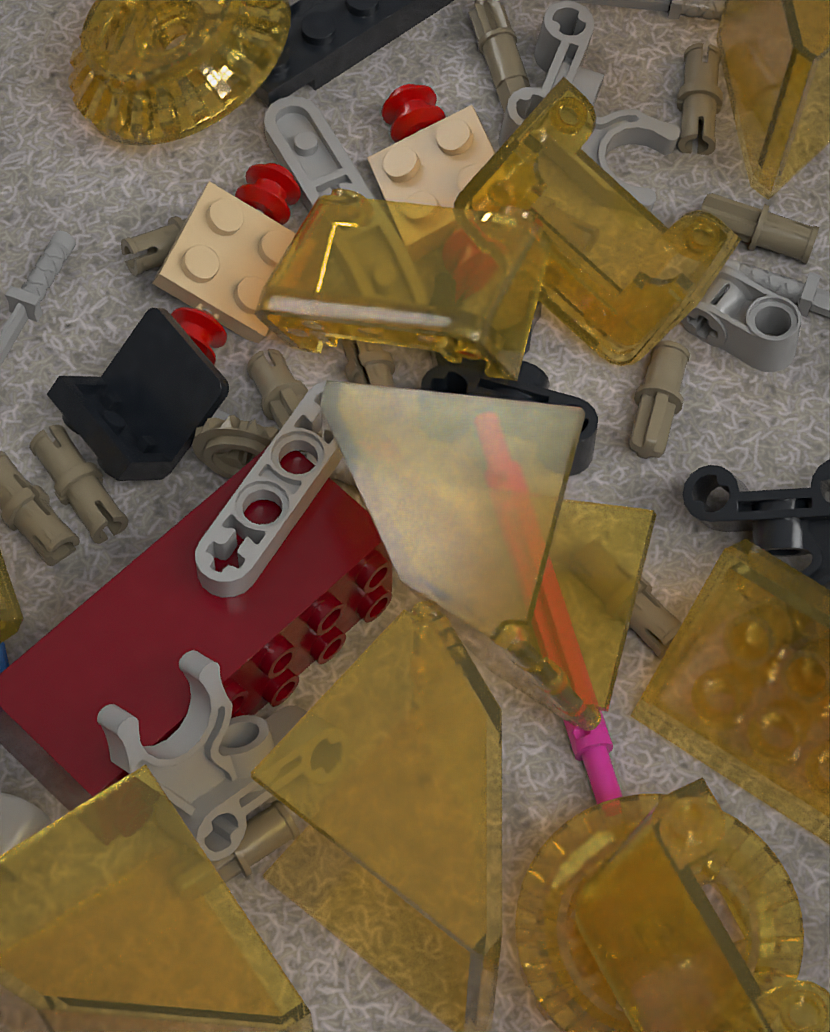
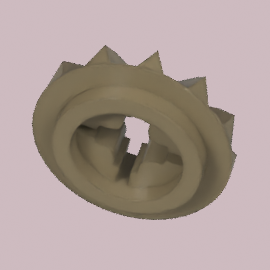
(230, 443)

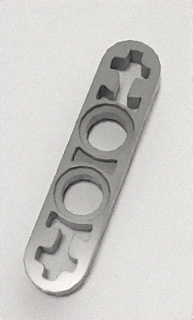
(272, 483)

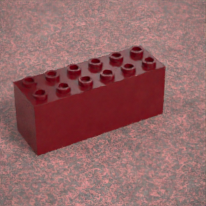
(138, 626)

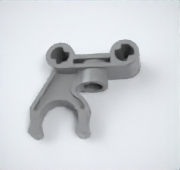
(561, 53)
(206, 760)

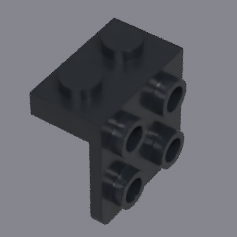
(145, 402)

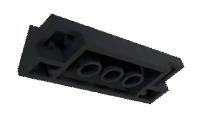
(335, 36)

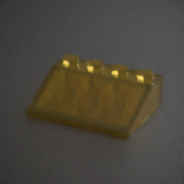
(753, 684)

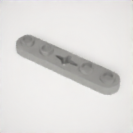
(310, 150)

